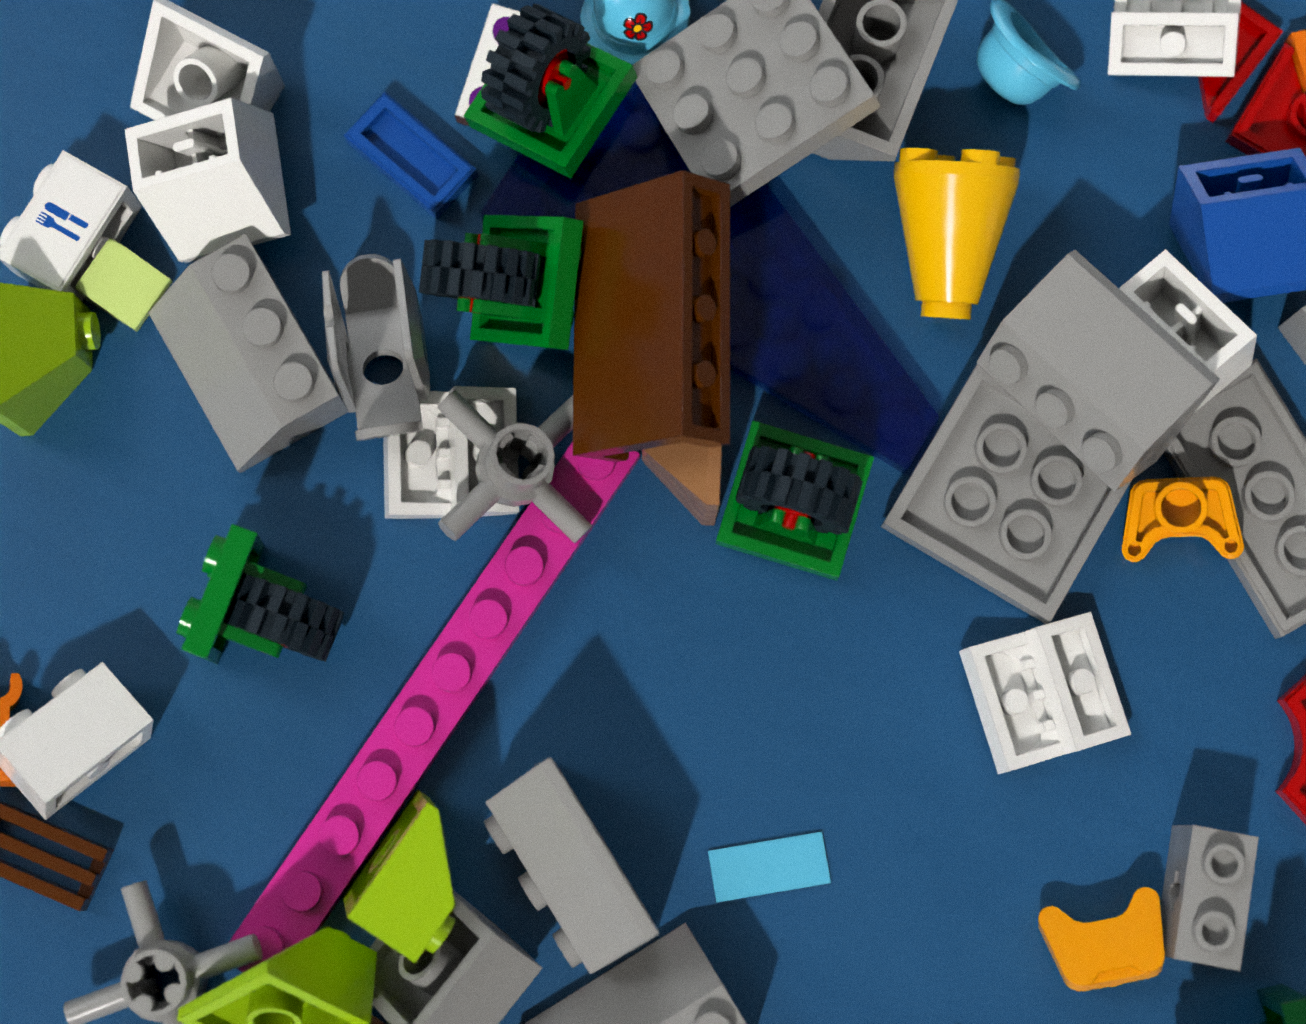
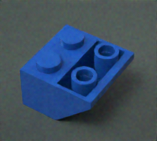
(1244, 223)

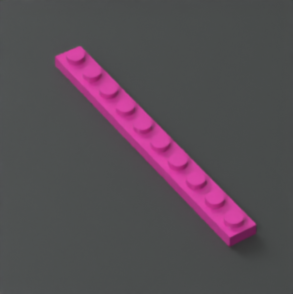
(427, 711)

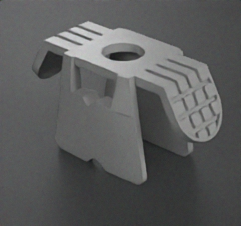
(380, 321)

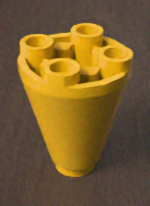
(953, 223)

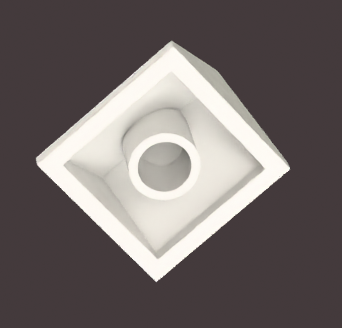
(198, 63)

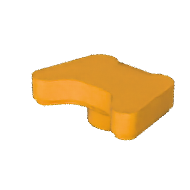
(1181, 509)
(1107, 949)

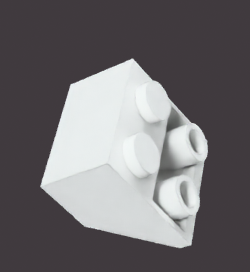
(210, 177)
(1193, 318)

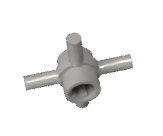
(497, 481)
(137, 986)

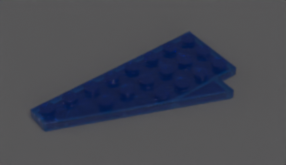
(788, 311)

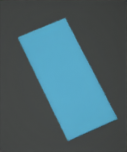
(769, 867)

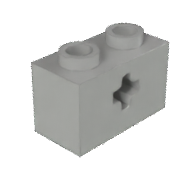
(1207, 895)

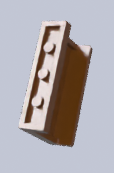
(653, 318)

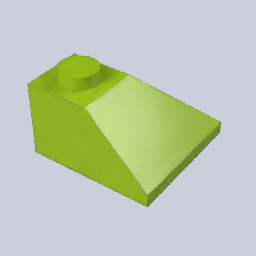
(42, 353)
(406, 884)
(311, 982)

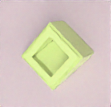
(122, 284)

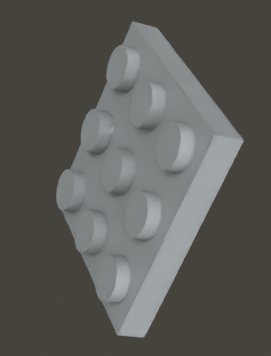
(753, 90)
(1003, 501)

